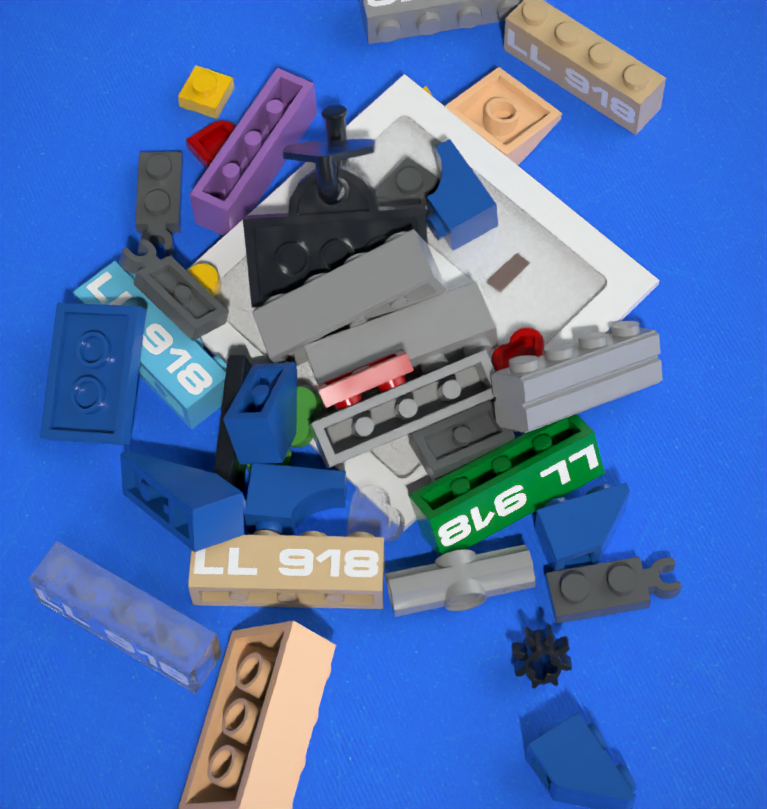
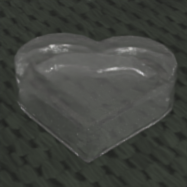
(373, 514)

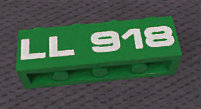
(507, 484)

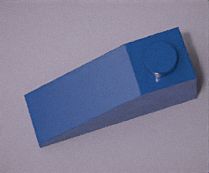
(186, 501)

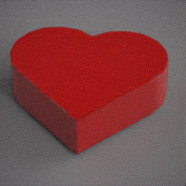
(209, 141)
(522, 343)

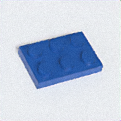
(93, 373)

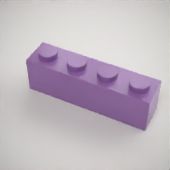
(253, 152)

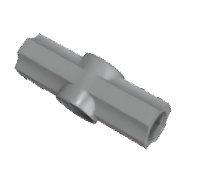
(460, 580)

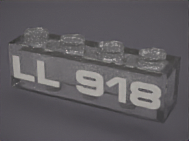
(126, 617)

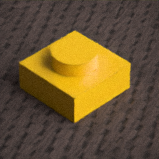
(206, 92)

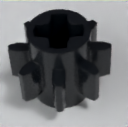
(553, 659)

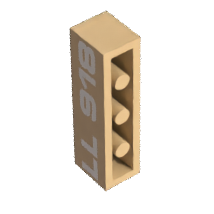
(584, 64)
(290, 571)

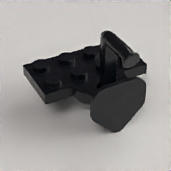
(319, 228)

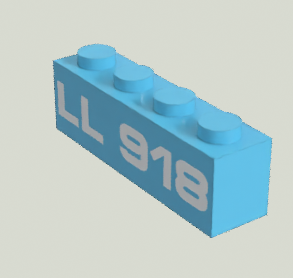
(169, 359)

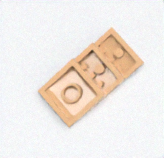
(506, 114)

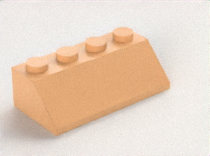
(259, 719)

